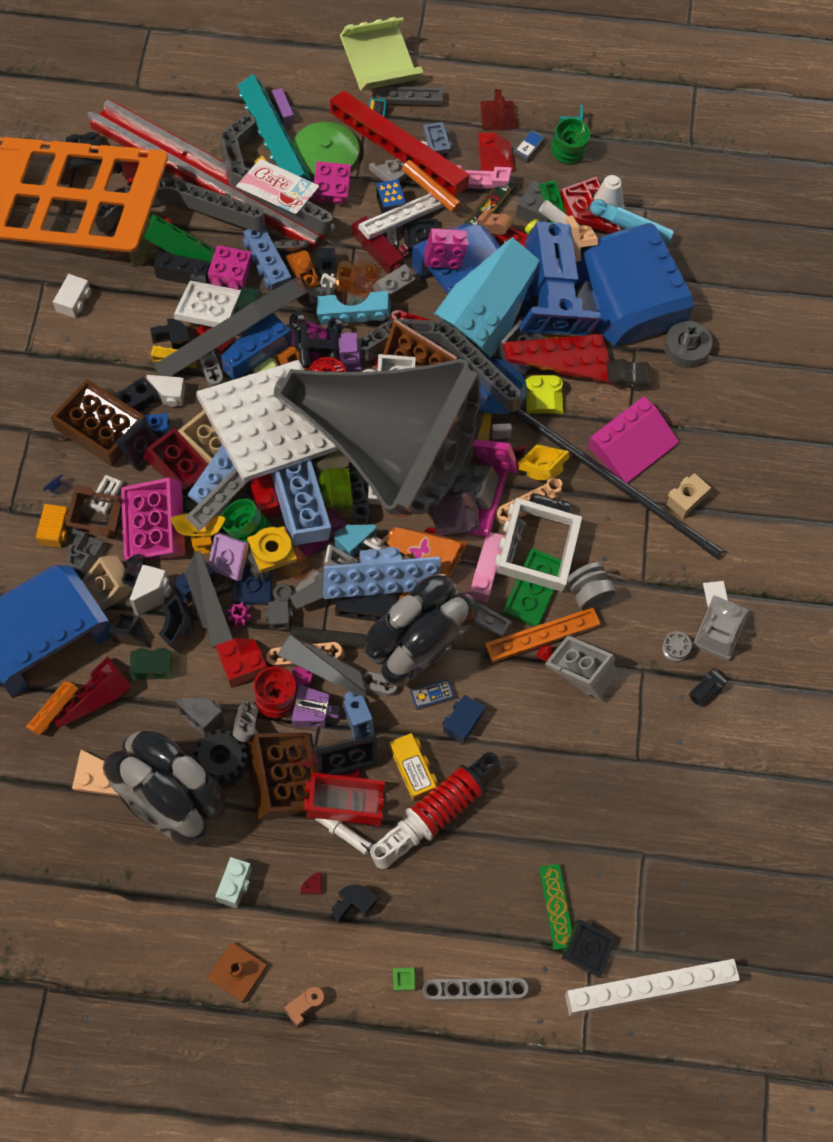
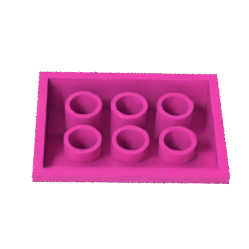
(633, 440)
(147, 519)

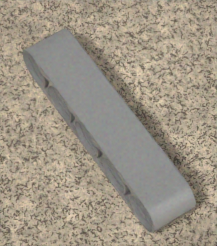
(484, 985)

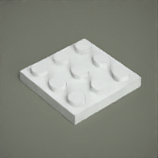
(206, 304)

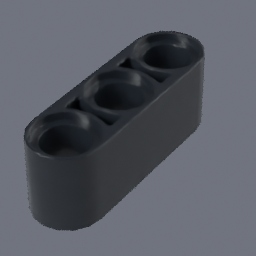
(361, 505)

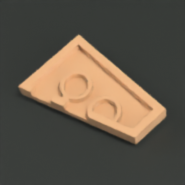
(90, 776)

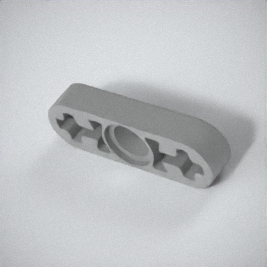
(209, 370)
(245, 721)

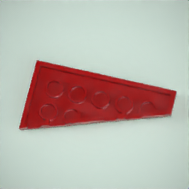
(569, 356)

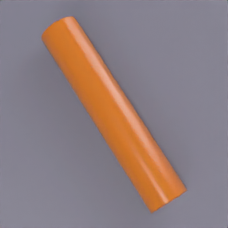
(431, 186)

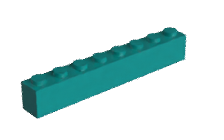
(271, 127)

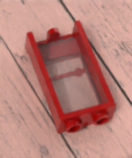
(344, 799)

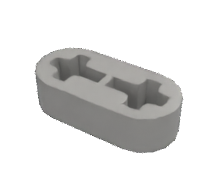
(378, 688)

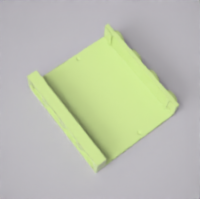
(378, 54)

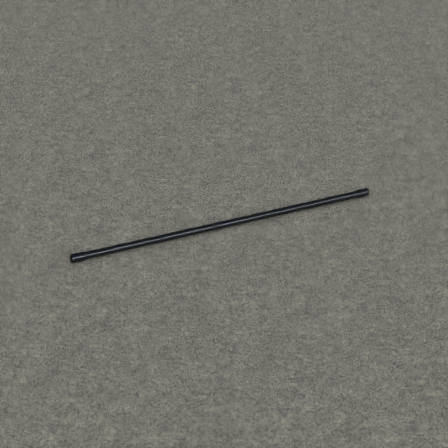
(706, 545)

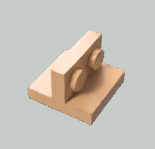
(581, 236)

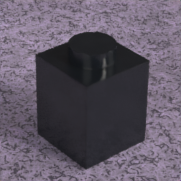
(326, 260)

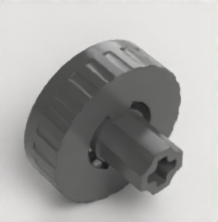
(690, 336)

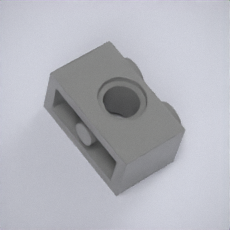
(395, 281)

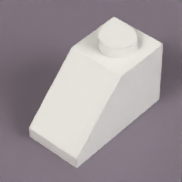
(168, 389)

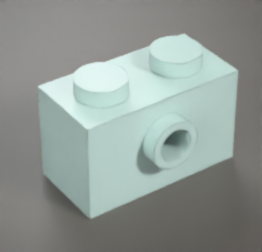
(234, 883)

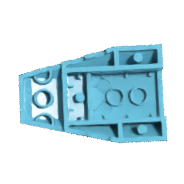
(490, 296)

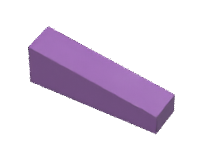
(283, 107)

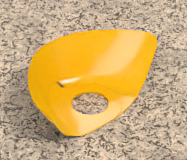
(184, 527)

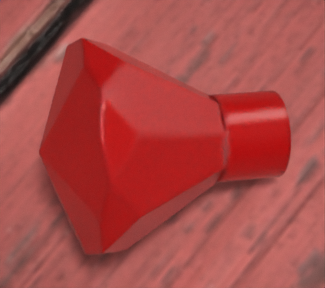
(544, 653)

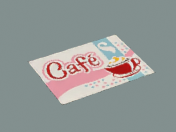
(277, 186)

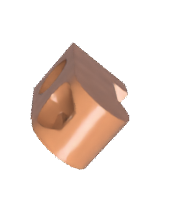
(495, 222)
(309, 1000)

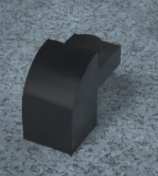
(174, 332)
(354, 897)

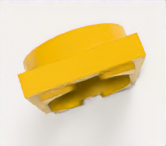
(534, 460)
(271, 560)

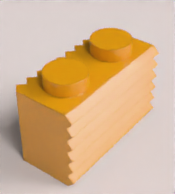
(52, 526)

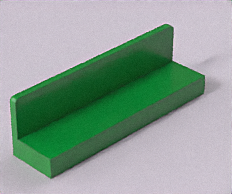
(177, 241)

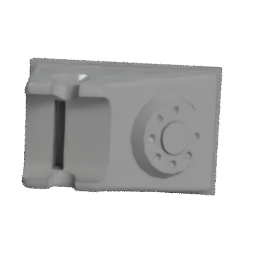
(720, 628)
(583, 666)

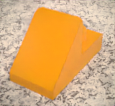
(201, 543)

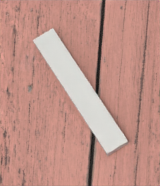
(399, 216)

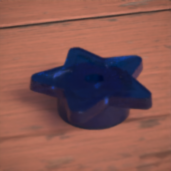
(54, 484)

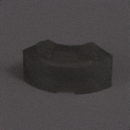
(631, 375)

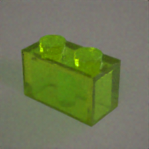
(336, 488)

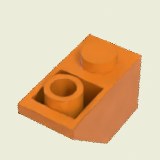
(302, 267)

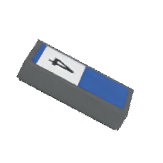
(529, 145)

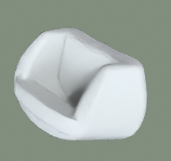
(332, 281)

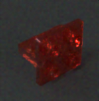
(497, 113)

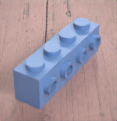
(267, 258)

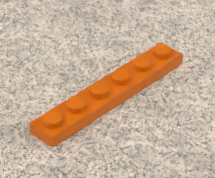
(542, 635)

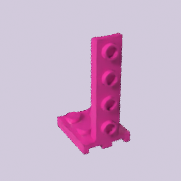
(502, 460)

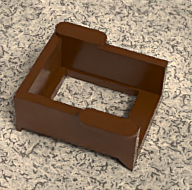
(79, 495)

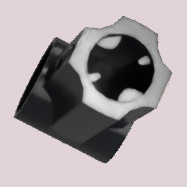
(133, 569)
(710, 684)

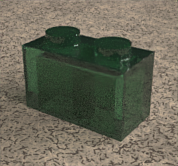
(151, 664)

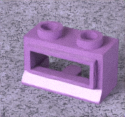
(349, 352)

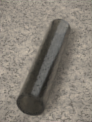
(316, 636)

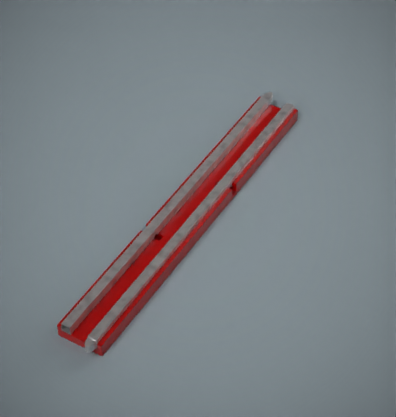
(188, 163)

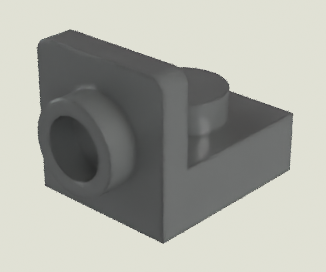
(320, 291)

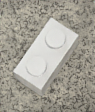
(72, 296)

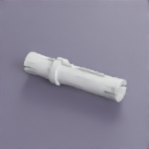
(346, 834)

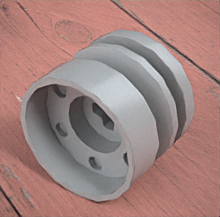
(591, 586)

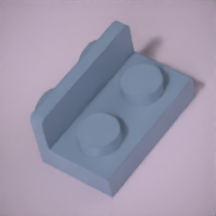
(437, 138)

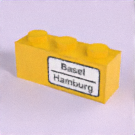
(413, 766)

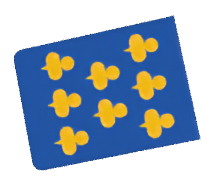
(389, 195)

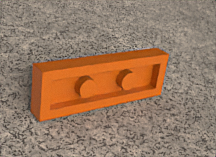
(52, 708)

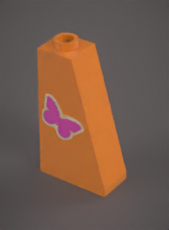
(424, 545)

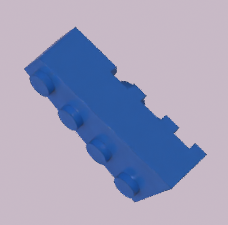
(256, 346)

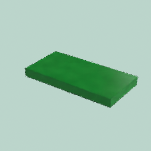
(528, 600)

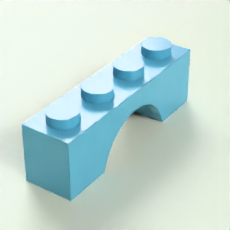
(375, 307)

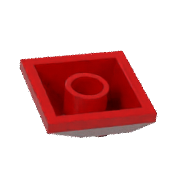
(494, 152)

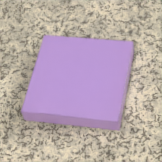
(228, 556)

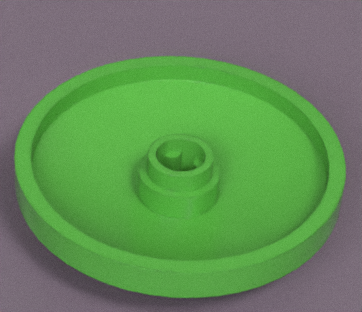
(326, 143)

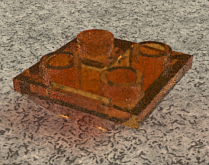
(355, 277)

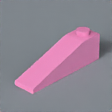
(486, 569)

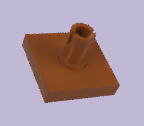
(237, 972)

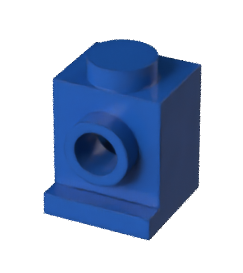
(158, 423)

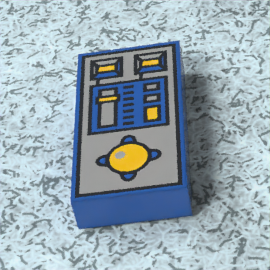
(432, 694)

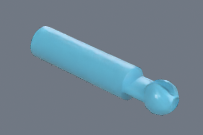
(626, 218)

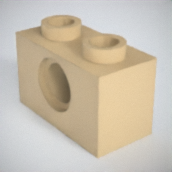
(685, 504)

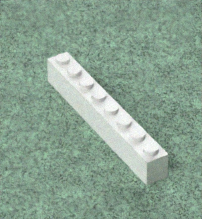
(651, 987)

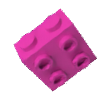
(332, 182)
(446, 248)
(230, 267)

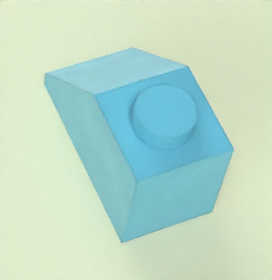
(351, 538)

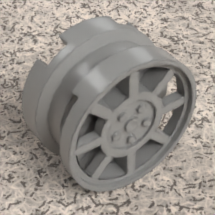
(676, 647)

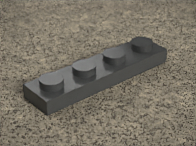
(410, 95)

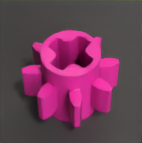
(234, 617)
(302, 676)

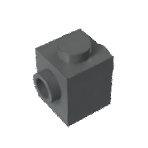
(278, 615)

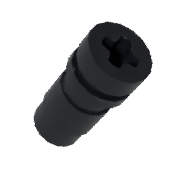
(549, 502)

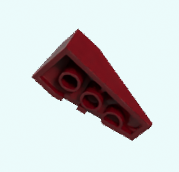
(105, 686)

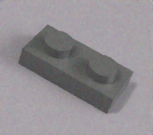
(254, 569)

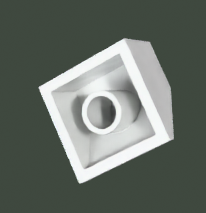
(150, 589)

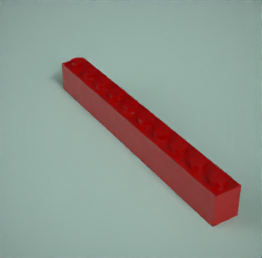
(398, 142)

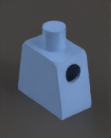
(358, 715)

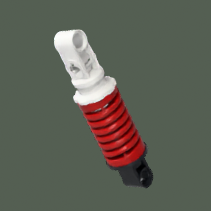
(437, 809)

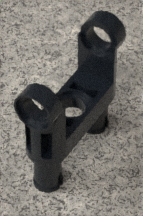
(306, 345)

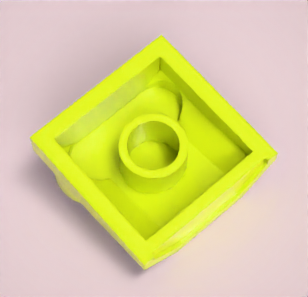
(544, 394)

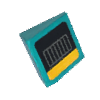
(378, 105)

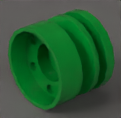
(570, 141)
(243, 520)

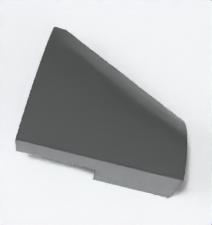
(84, 552)

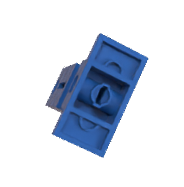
(554, 284)

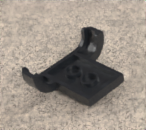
(89, 138)

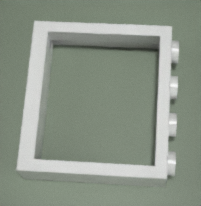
(529, 575)

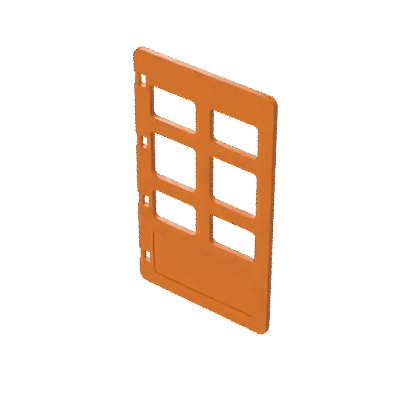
(137, 203)

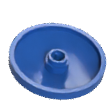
(488, 403)

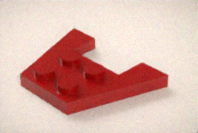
(577, 203)

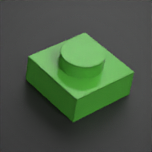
(403, 979)

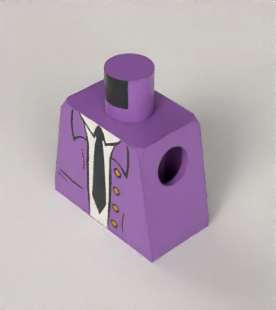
(312, 708)

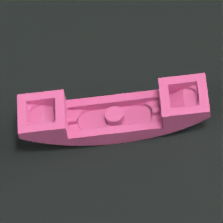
(488, 179)

